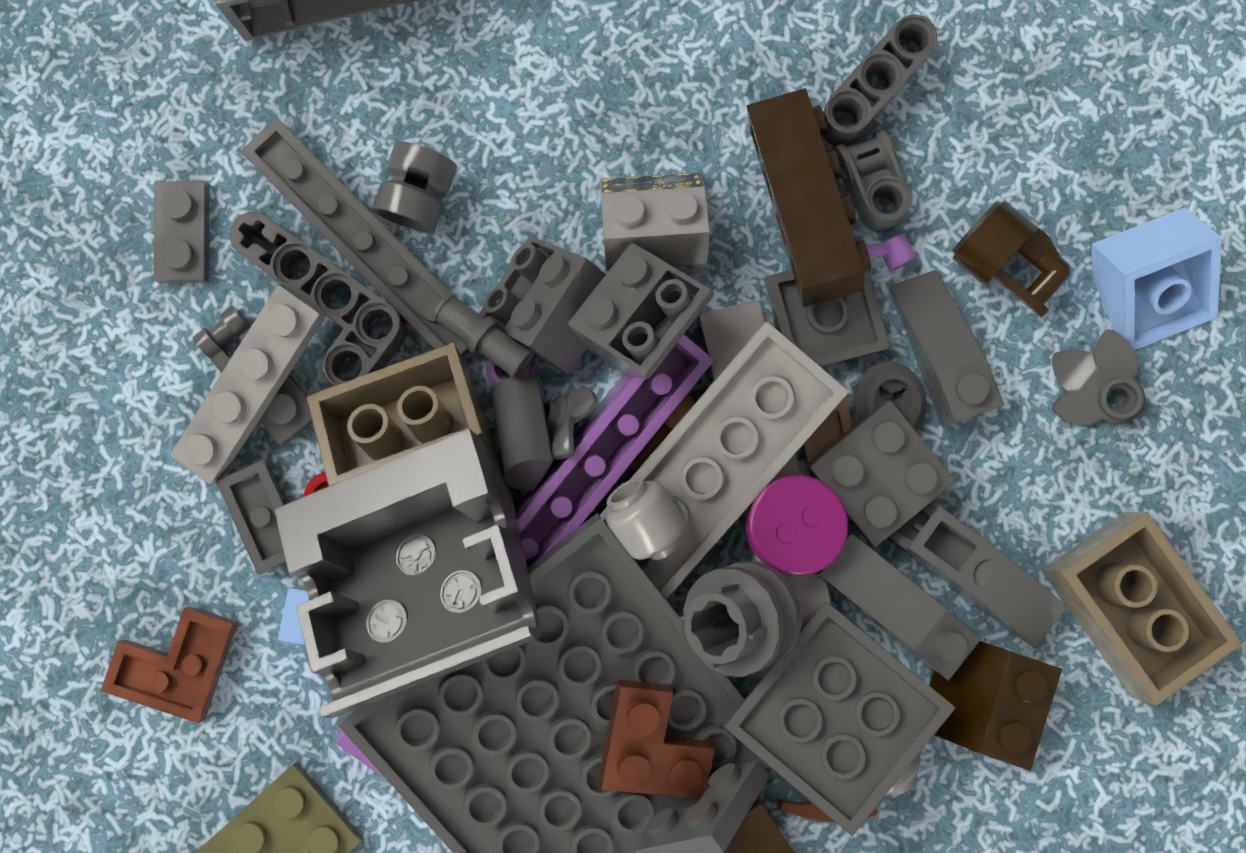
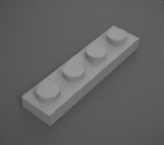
(248, 384)

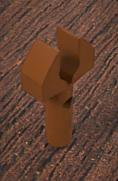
(679, 412)

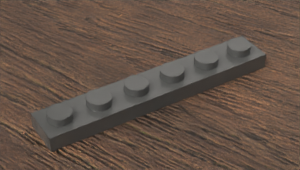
(351, 230)

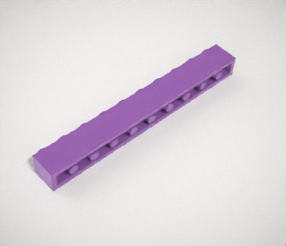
(601, 454)

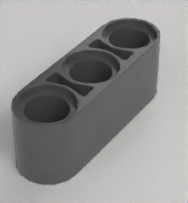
(891, 64)

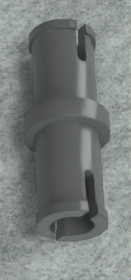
(482, 335)

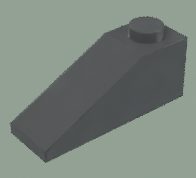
(945, 349)
(900, 607)

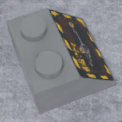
(658, 214)

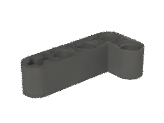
(318, 288)

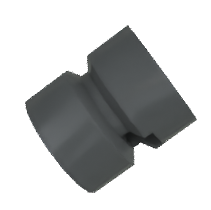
(408, 203)

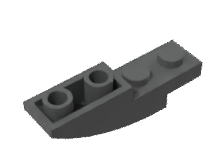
(980, 573)

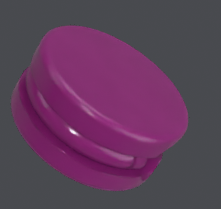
(797, 525)

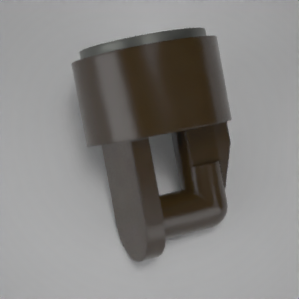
(996, 239)

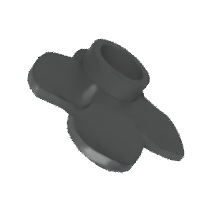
(1092, 377)
(563, 419)

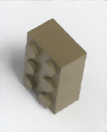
(395, 412)
(1141, 607)

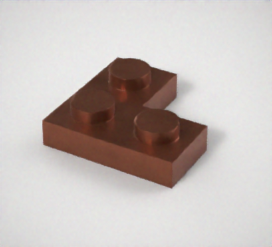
(176, 680)
(641, 756)

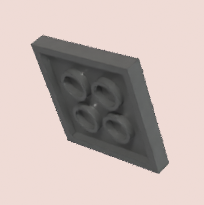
(839, 718)

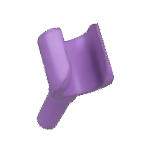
(894, 251)

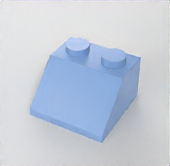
(1159, 277)

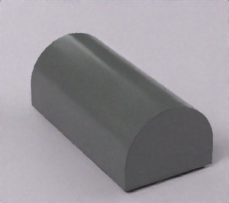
(521, 431)

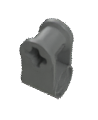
(870, 172)

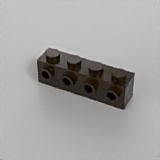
(806, 197)

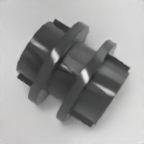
(742, 618)

